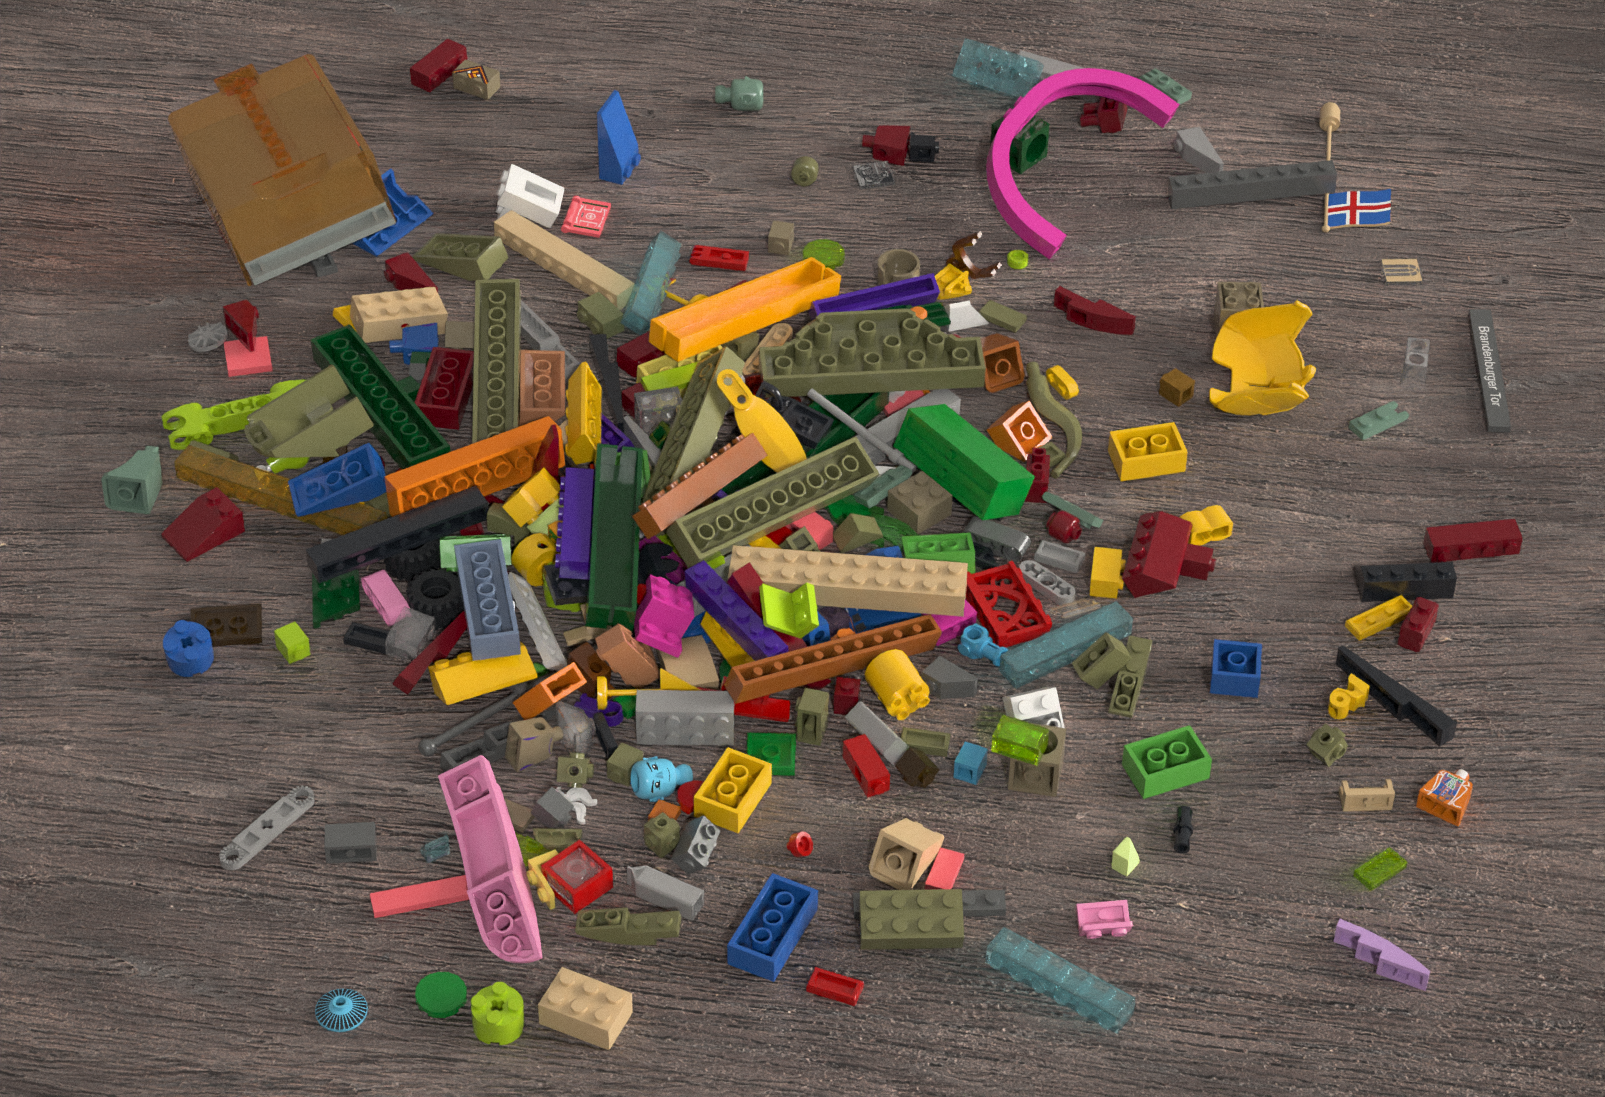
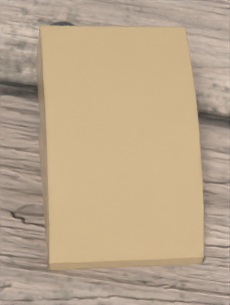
(693, 663)

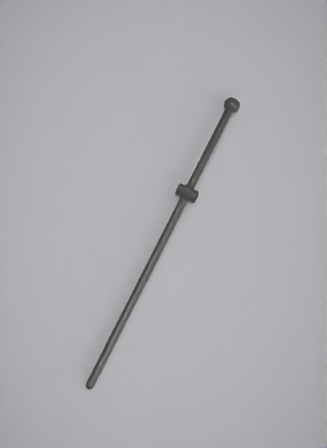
(429, 746)

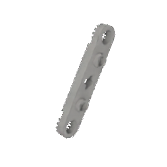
(255, 838)

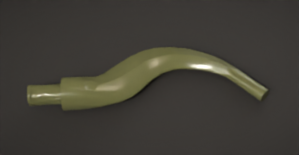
(1051, 409)

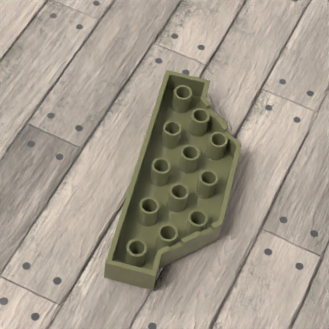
(872, 354)

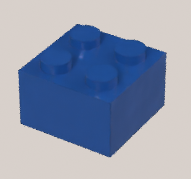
(1235, 668)

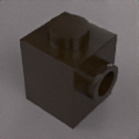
(917, 768)

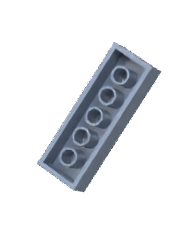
(487, 600)

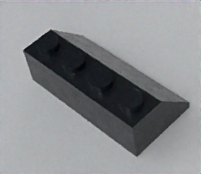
(1410, 580)

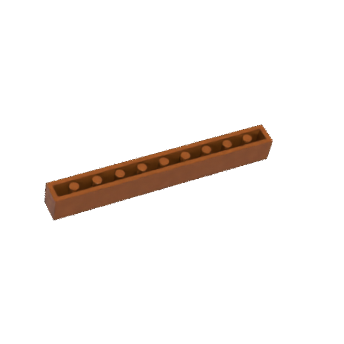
(829, 658)

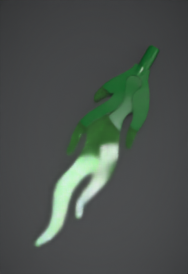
(890, 527)

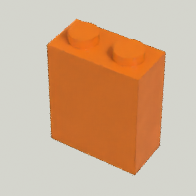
(549, 692)

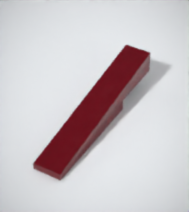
(746, 584)
(433, 652)

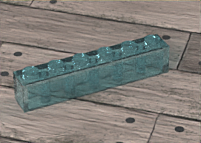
(651, 283)
(1063, 644)
(1060, 980)

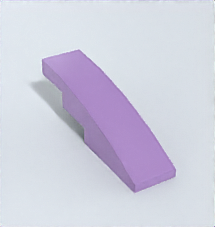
(1389, 958)

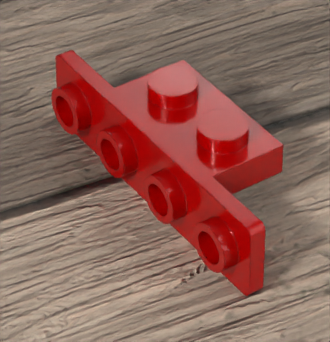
(760, 707)

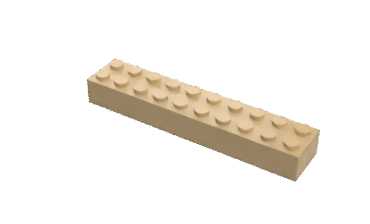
(861, 579)

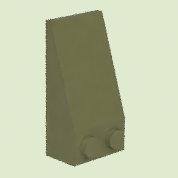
(463, 255)

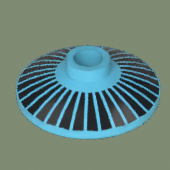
(343, 1017)

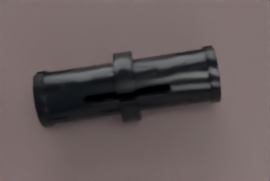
(1183, 829)

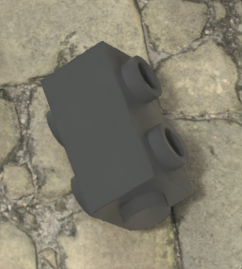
(696, 845)

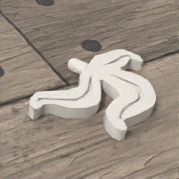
(582, 795)

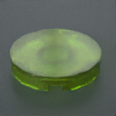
(826, 252)

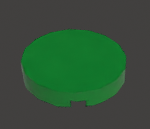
(441, 994)

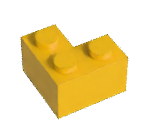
(527, 500)

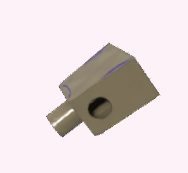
(530, 742)

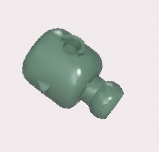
(743, 94)

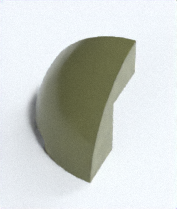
(501, 522)

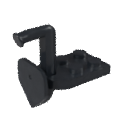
(805, 422)

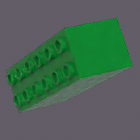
(964, 461)

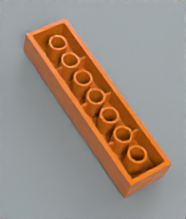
(485, 464)

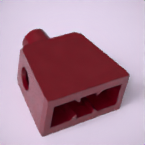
(889, 143)

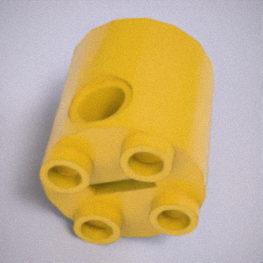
(897, 683)

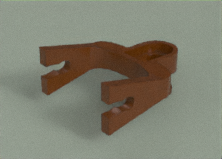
(962, 262)

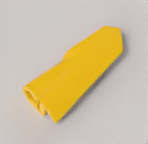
(728, 647)

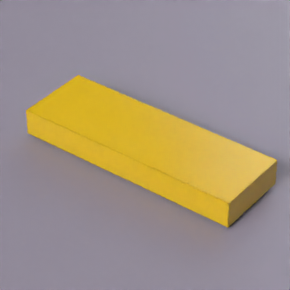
(1378, 618)

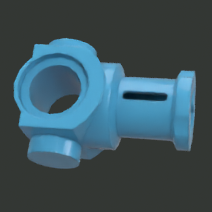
(977, 644)

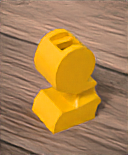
(1344, 700)

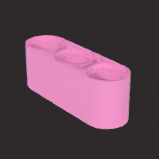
(384, 596)

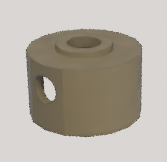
(898, 266)

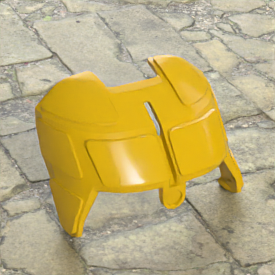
(1262, 352)

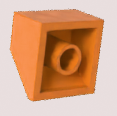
(1019, 431)

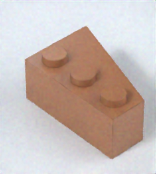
(628, 656)

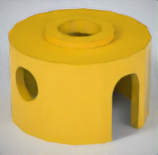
(531, 559)

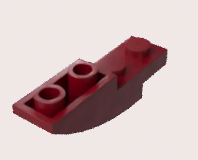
(1096, 316)

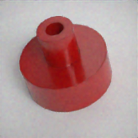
(800, 844)

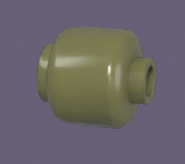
(805, 169)

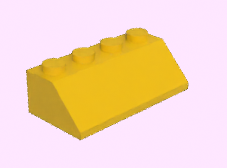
(583, 415)
(465, 678)

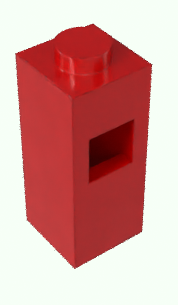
(866, 765)

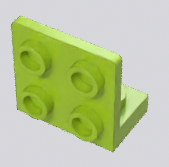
(789, 612)

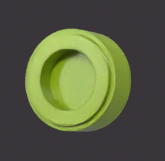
(1017, 259)

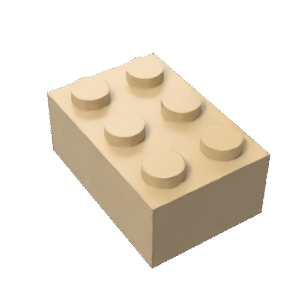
(585, 1008)

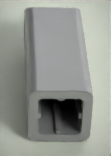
(878, 733)
(665, 891)

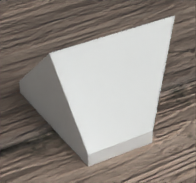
(963, 316)

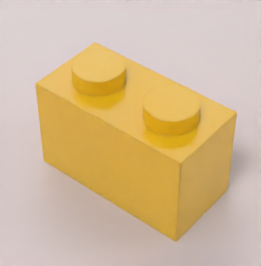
(1106, 572)

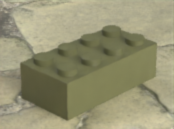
(911, 919)

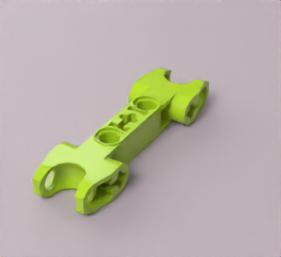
(228, 417)

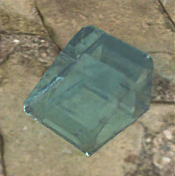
(436, 849)

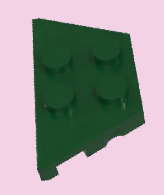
(335, 597)

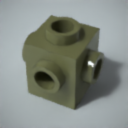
(1327, 744)
(565, 769)
(661, 834)

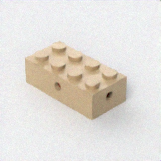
(387, 313)

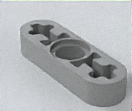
(1058, 592)

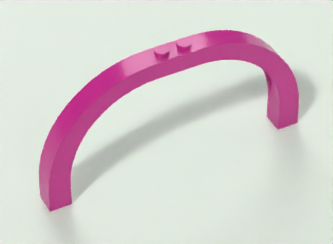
(1084, 81)

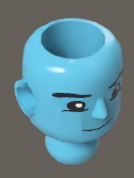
(658, 778)

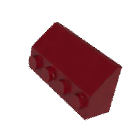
(1156, 553)

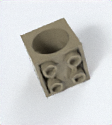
(1235, 297)
(1046, 776)

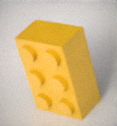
(1147, 451)
(733, 790)

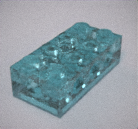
(992, 58)

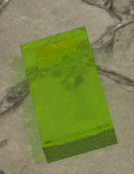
(1380, 869)

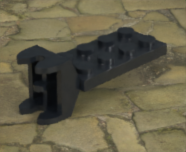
(573, 591)

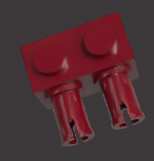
(1106, 114)

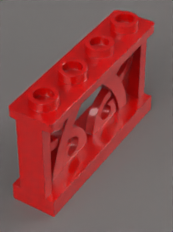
(1018, 591)

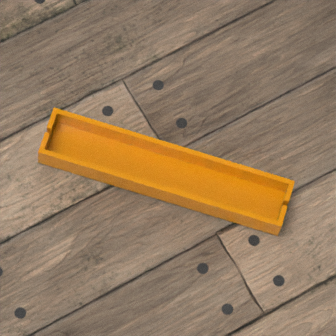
(743, 309)

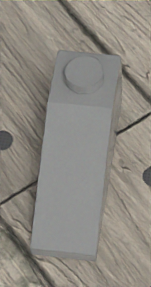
(1197, 150)

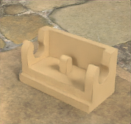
(1367, 798)

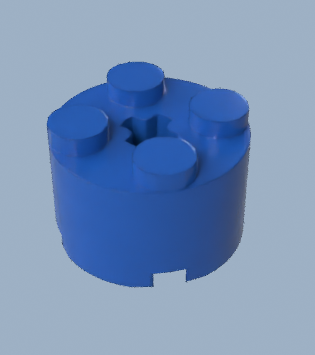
(188, 648)

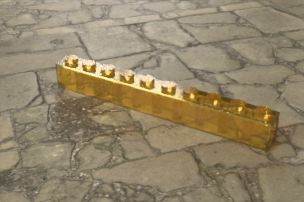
(266, 490)

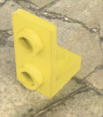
(536, 878)

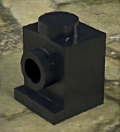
(923, 148)

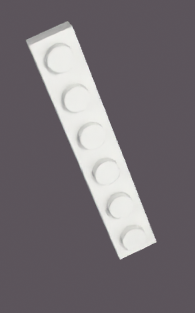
(536, 623)

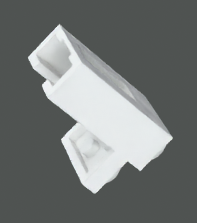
(528, 196)

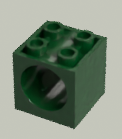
(1028, 145)

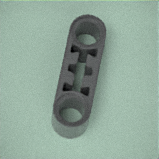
(1001, 539)

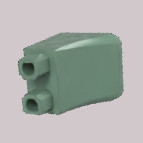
(135, 483)

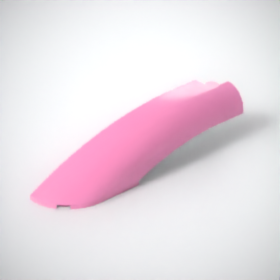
(492, 862)

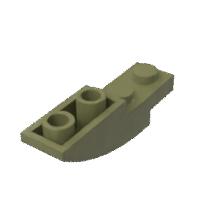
(1131, 677)
(621, 927)

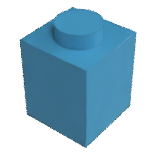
(970, 763)

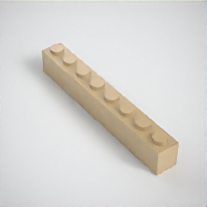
(562, 259)

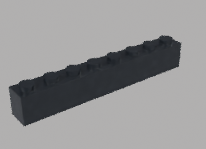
(397, 534)

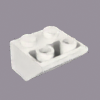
(1035, 707)

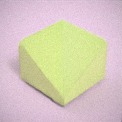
(1125, 857)

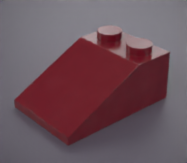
(204, 525)

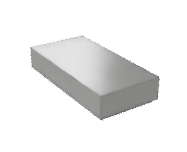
(1059, 556)

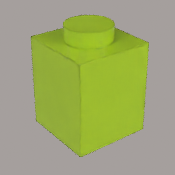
(292, 642)

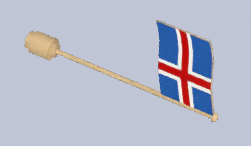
(1351, 207)

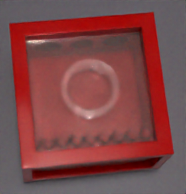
(578, 876)

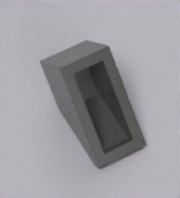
(949, 680)

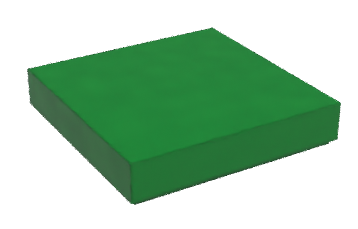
(775, 749)

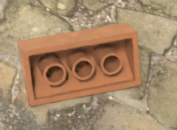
(542, 385)

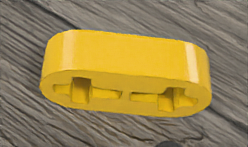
(1062, 382)

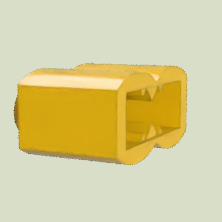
(1208, 525)

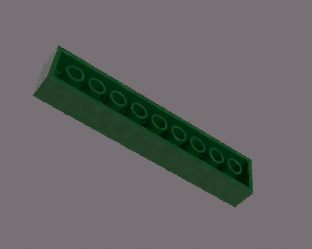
(395, 416)

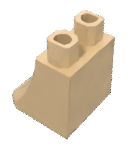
(904, 853)

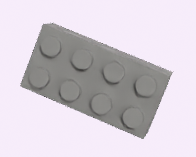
(684, 717)

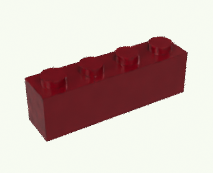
(1472, 540)

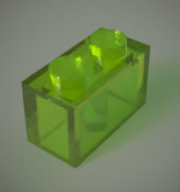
(1020, 740)

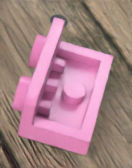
(1103, 918)

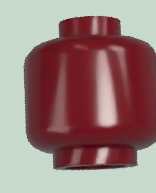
(1064, 527)

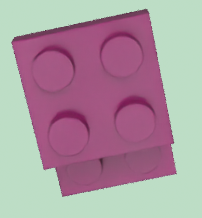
(664, 615)

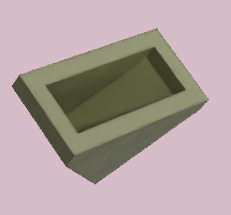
(855, 532)

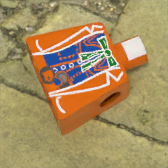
(1446, 795)

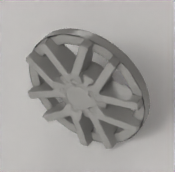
(208, 335)

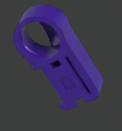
(590, 707)

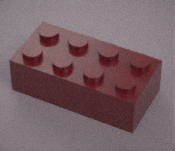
(446, 387)

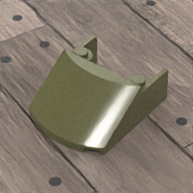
(304, 420)

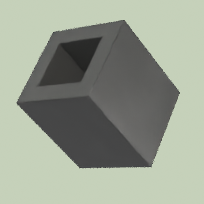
(553, 809)

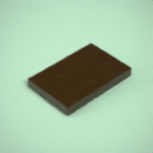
(231, 623)

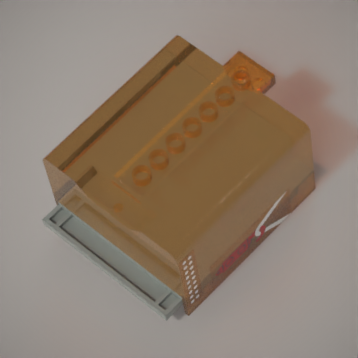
(281, 167)

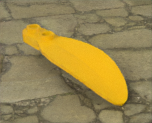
(764, 421)

